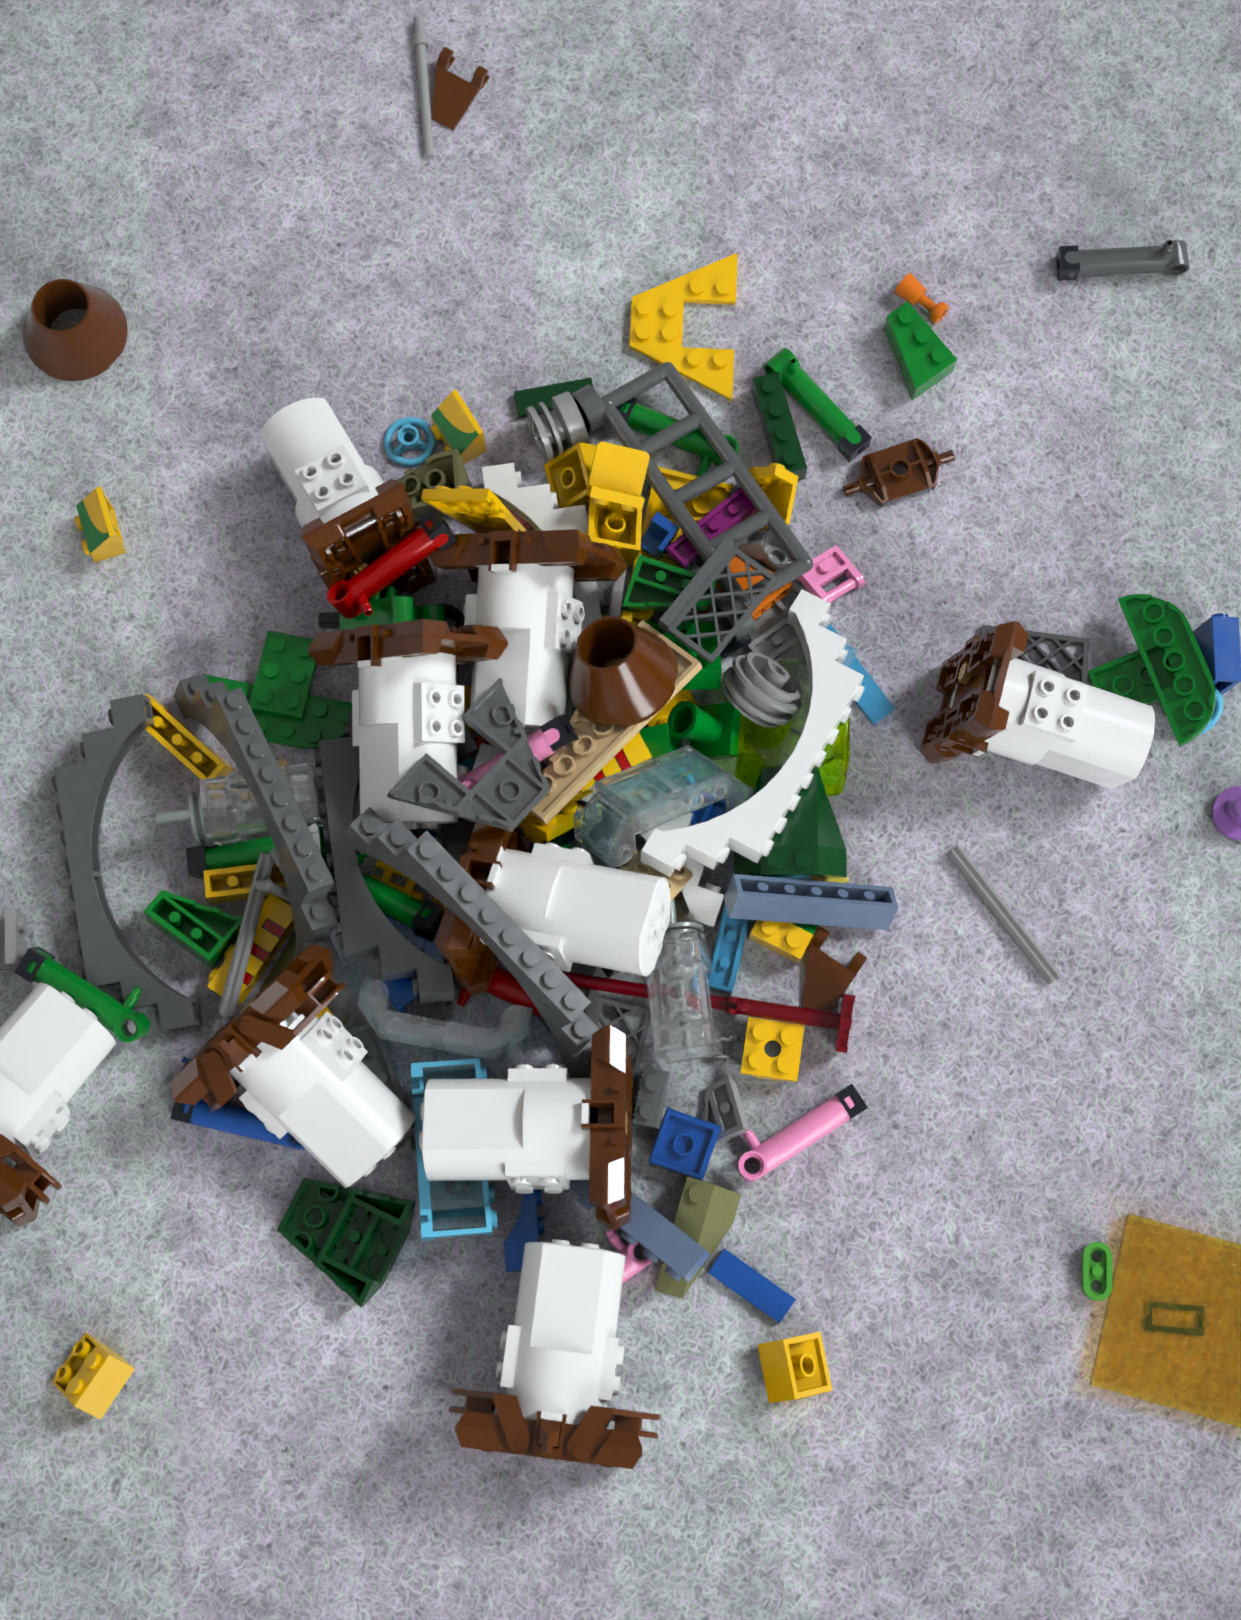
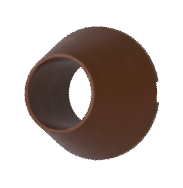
(85, 348)
(629, 689)

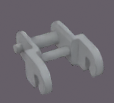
(726, 1055)

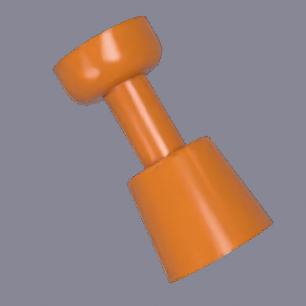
(914, 292)

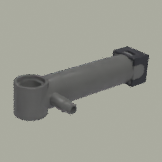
(1168, 258)

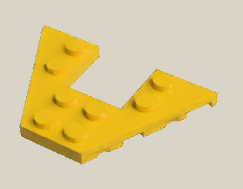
(658, 324)

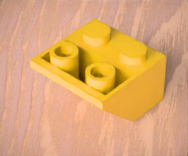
(92, 1376)

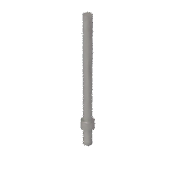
(420, 43)

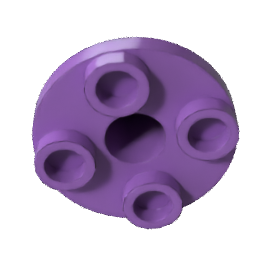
(1227, 813)

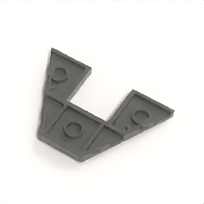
(504, 792)

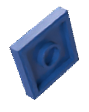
(684, 1144)

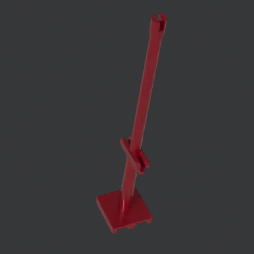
(742, 1006)

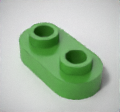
(1098, 1271)

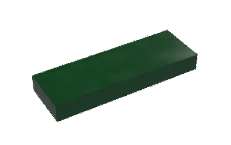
(533, 396)

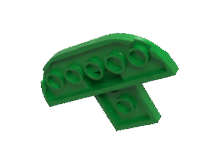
(1164, 668)
(283, 696)

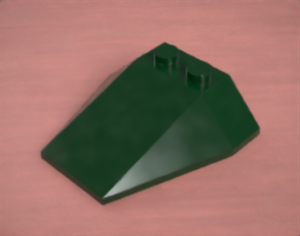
(809, 840)

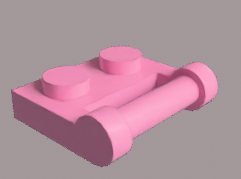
(827, 568)

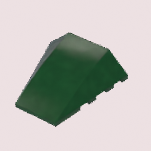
(348, 1233)

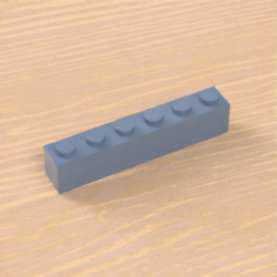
(810, 902)
(654, 1233)

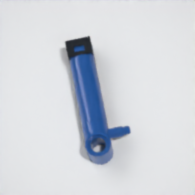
(230, 1119)

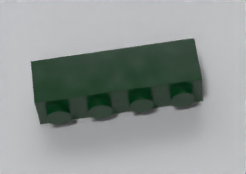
(778, 424)

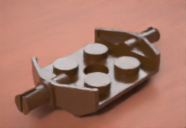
(884, 485)

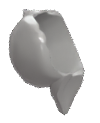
(768, 550)

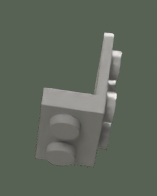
(12, 938)

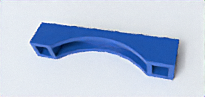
(524, 1231)

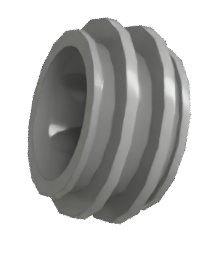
(762, 690)

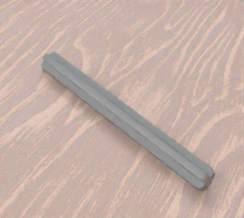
(1003, 915)
(245, 939)

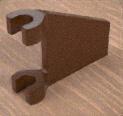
(452, 93)
(825, 976)

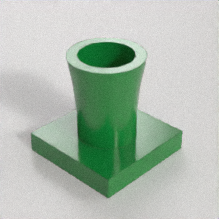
(709, 728)

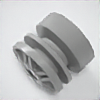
(557, 425)

